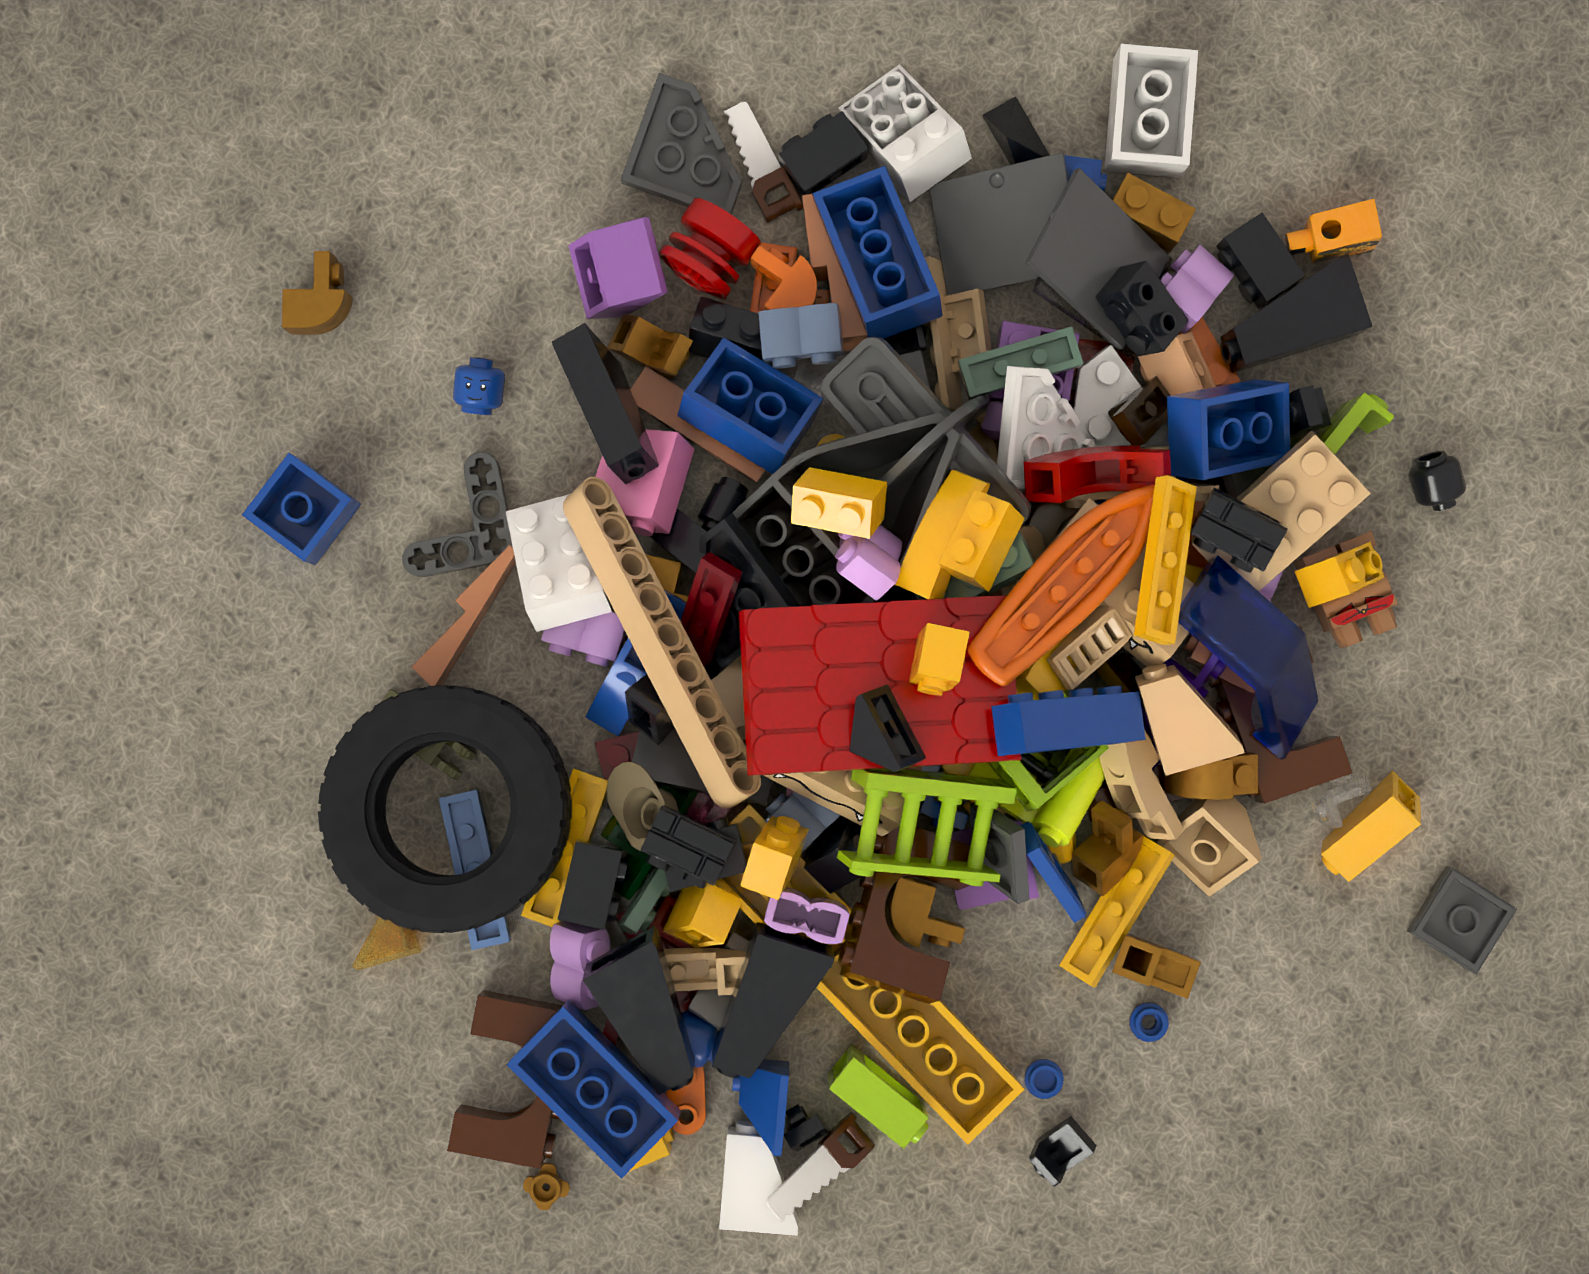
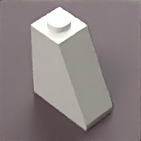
(748, 1181)

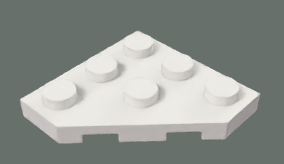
(1099, 387)
(1034, 421)

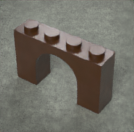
(1303, 766)
(873, 951)
(514, 1136)

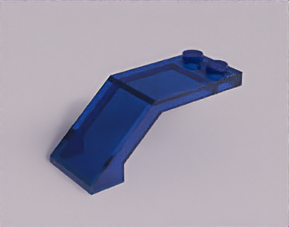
(1258, 646)

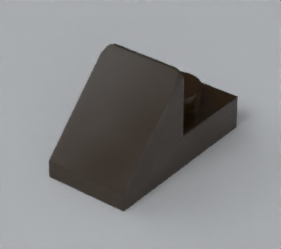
(1141, 412)

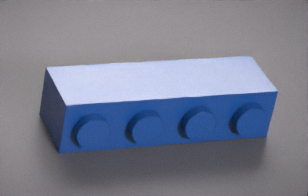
(1067, 722)

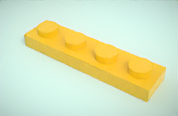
(1165, 560)
(588, 797)
(1115, 915)

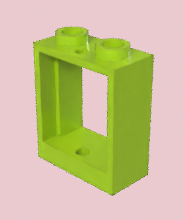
(1029, 791)
(878, 1097)

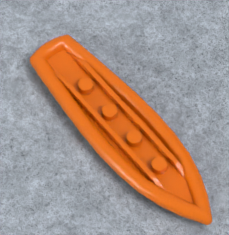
(1064, 585)

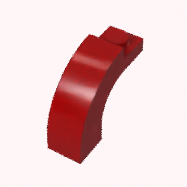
(1091, 470)

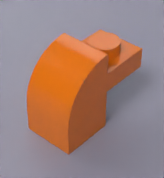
(795, 284)

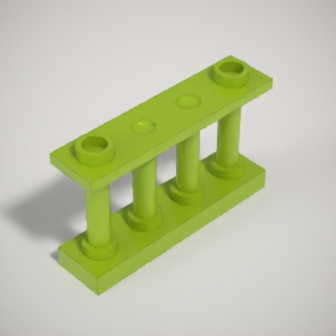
(914, 787)

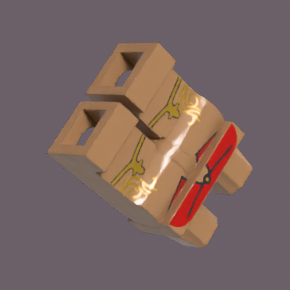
(1371, 602)

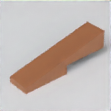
(827, 267)
(662, 402)
(475, 600)

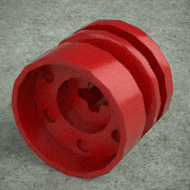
(713, 243)

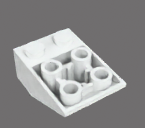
(907, 132)

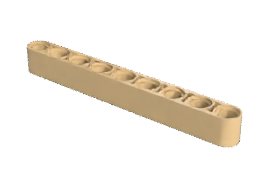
(660, 642)

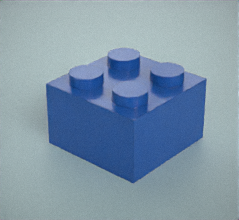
(301, 509)

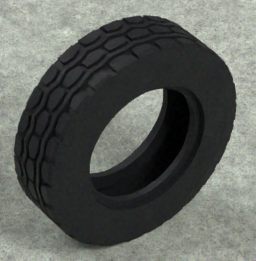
(356, 809)

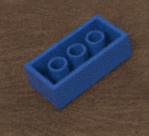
(879, 254)
(594, 1089)

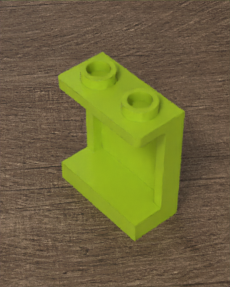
(1364, 411)

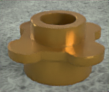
(542, 1197)

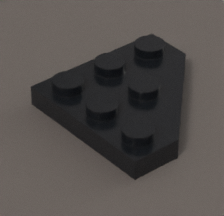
(757, 586)

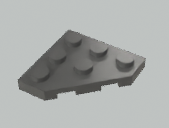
(680, 150)

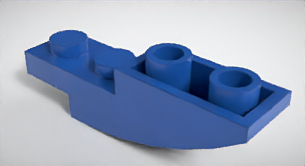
(610, 705)

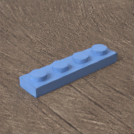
(470, 848)

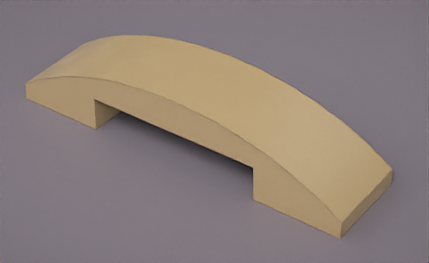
(705, 968)

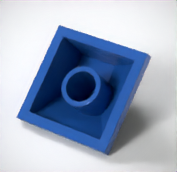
(765, 1101)

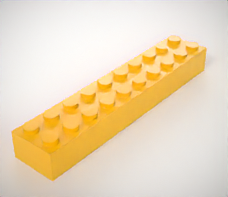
(916, 1038)

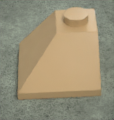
(1214, 844)

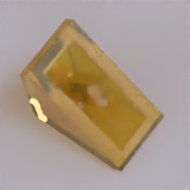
(386, 944)

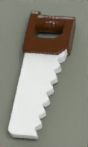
(762, 163)
(820, 1167)

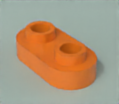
(691, 1097)

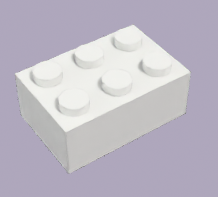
(1151, 110)
(552, 567)

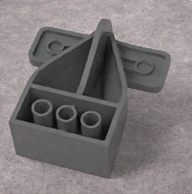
(900, 440)

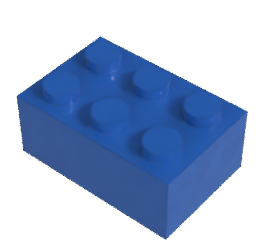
(749, 406)
(1228, 428)

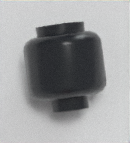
(1437, 480)

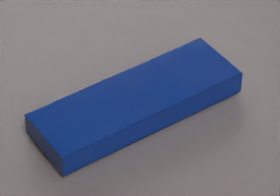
(1053, 873)

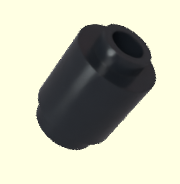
(722, 501)

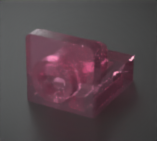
(705, 809)

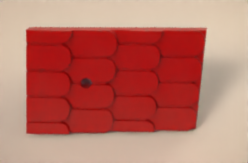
(815, 660)

